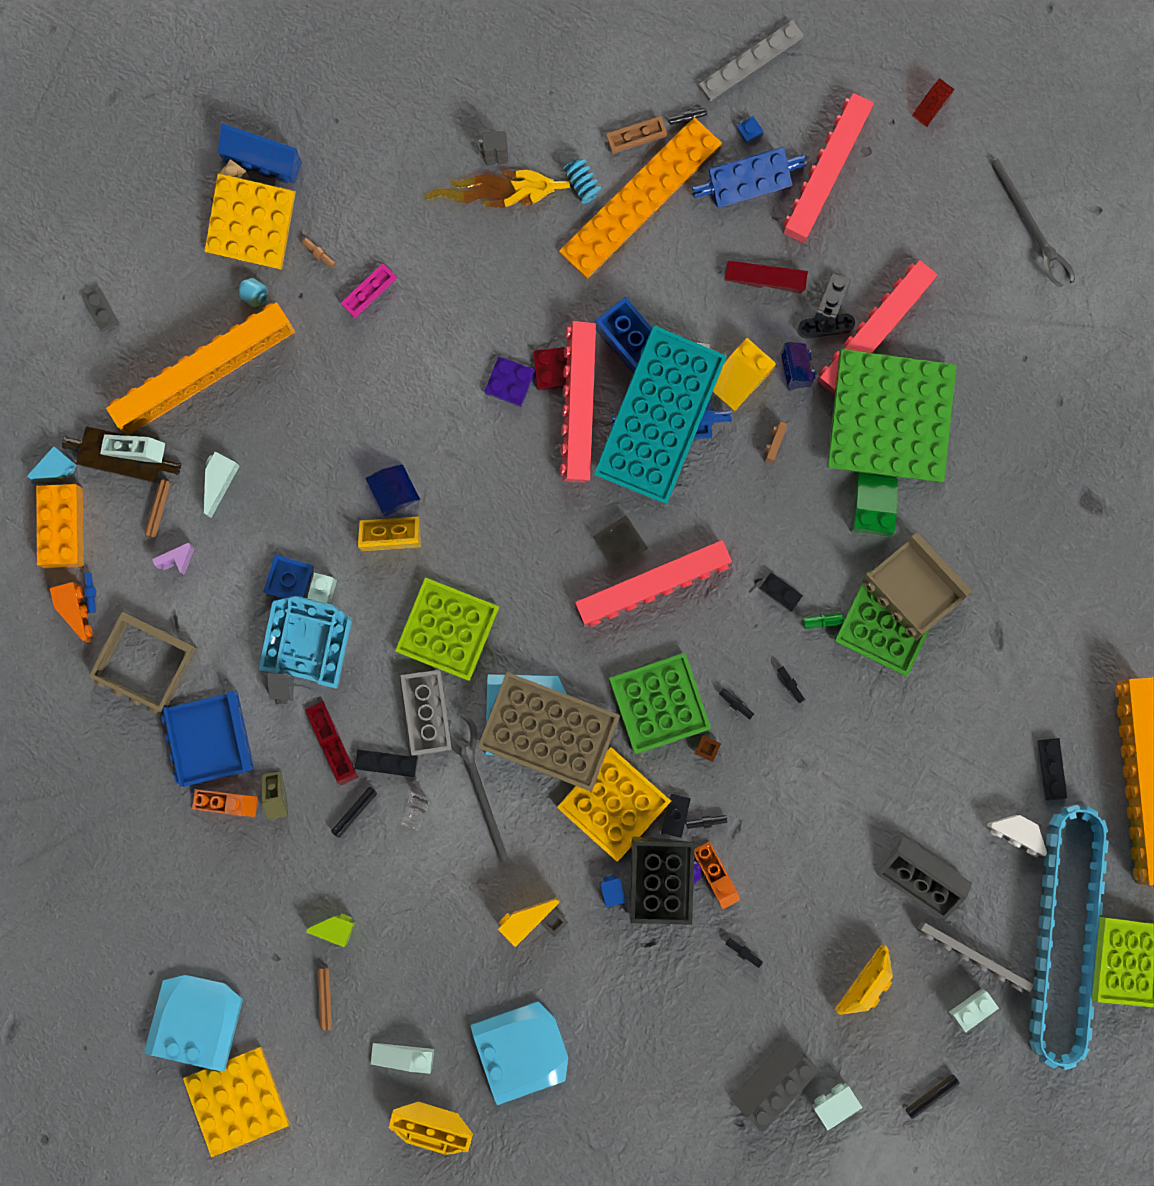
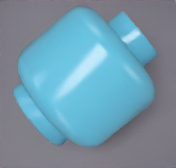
(253, 292)

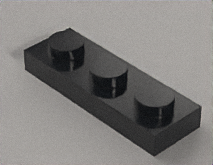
(386, 763)
(1052, 769)

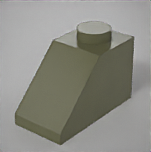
(274, 795)

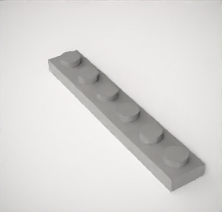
(751, 60)
(982, 962)

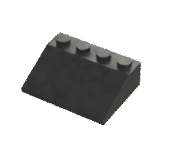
(661, 881)

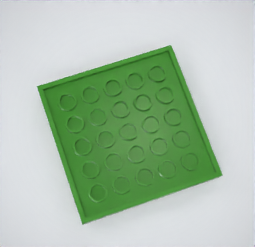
(891, 416)

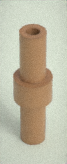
(318, 253)

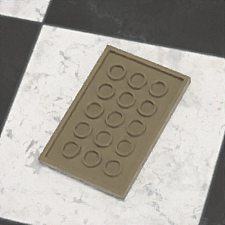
(548, 731)

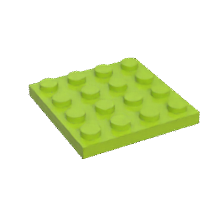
(447, 629)
(1124, 963)

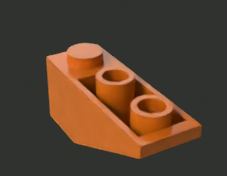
(69, 604)
(225, 803)
(716, 875)

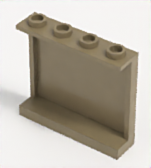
(916, 586)

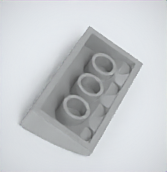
(425, 712)

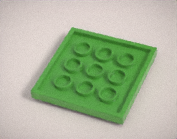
(877, 636)
(660, 703)

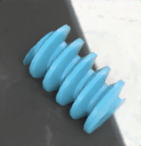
(582, 180)

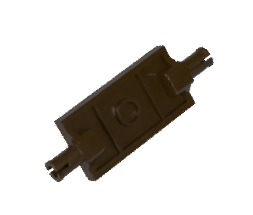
(90, 457)

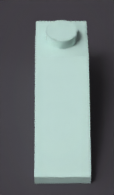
(133, 448)
(217, 480)
(403, 1057)

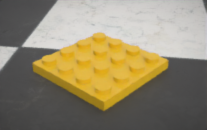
(250, 221)
(617, 807)
(236, 1102)

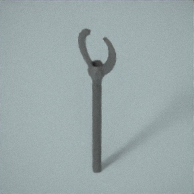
(1048, 252)
(468, 753)

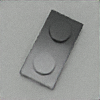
(100, 310)

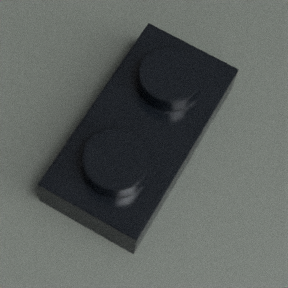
(780, 592)

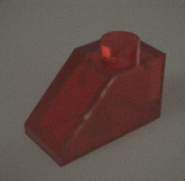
(933, 102)

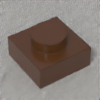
(707, 748)

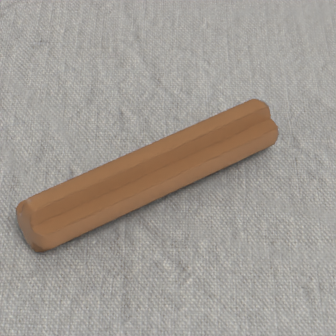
(157, 508)
(324, 998)

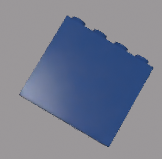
(208, 739)

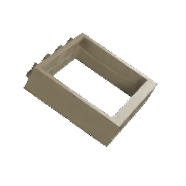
(110, 647)

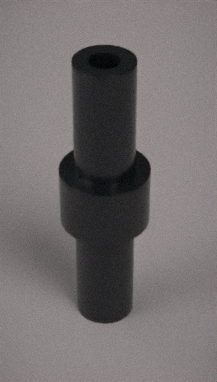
(687, 116)
(790, 684)
(736, 704)
(706, 822)
(744, 952)

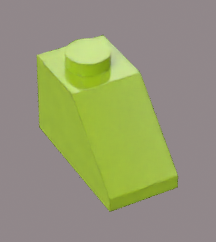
(335, 930)

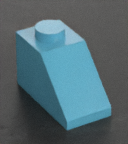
(53, 467)

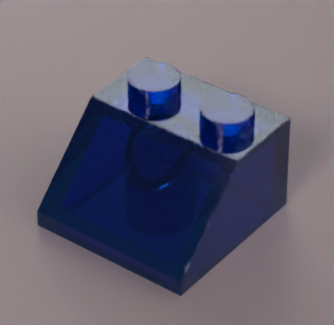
(797, 366)
(392, 489)

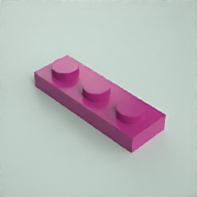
(368, 291)

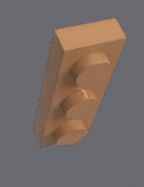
(636, 135)

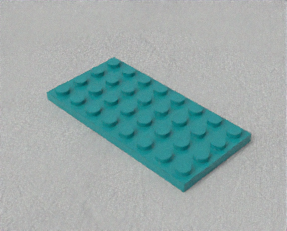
(660, 414)

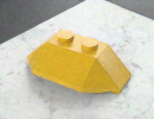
(868, 985)
(431, 1128)

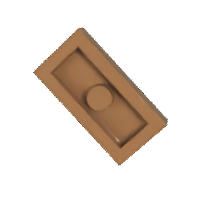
(777, 435)

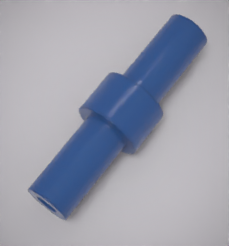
(89, 592)

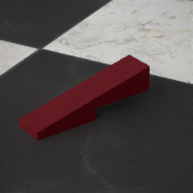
(768, 276)
(331, 743)

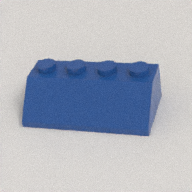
(259, 154)
(624, 332)

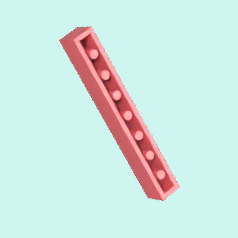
(828, 168)
(884, 318)
(578, 402)
(653, 583)

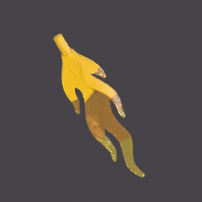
(510, 192)

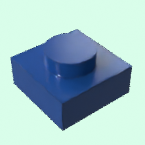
(749, 129)

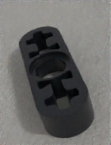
(840, 329)

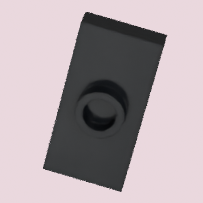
(676, 815)

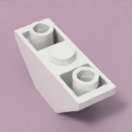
(1020, 833)

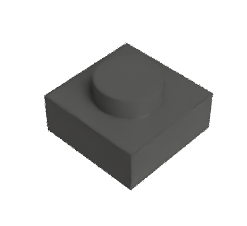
(554, 922)

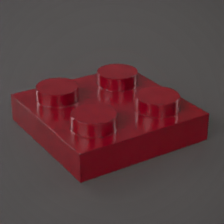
(550, 368)

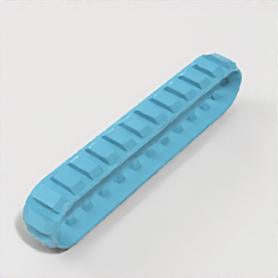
(1044, 943)

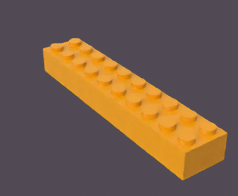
(200, 369)
(1137, 733)

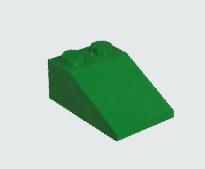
(875, 505)

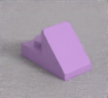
(180, 555)

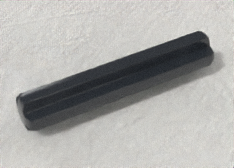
(354, 812)
(932, 1096)

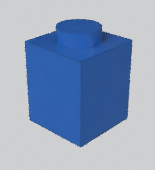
(612, 891)

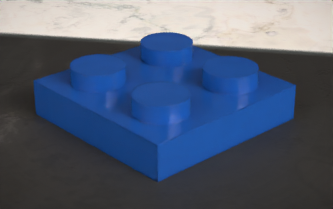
(288, 578)

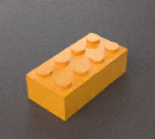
(60, 526)

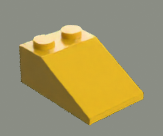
(742, 374)
(522, 922)

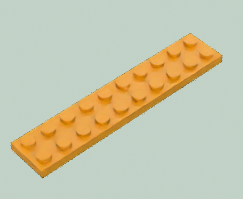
(640, 198)

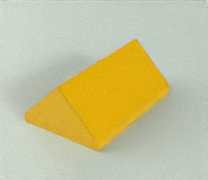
(389, 534)

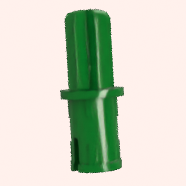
(823, 620)

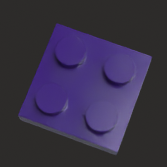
(509, 381)

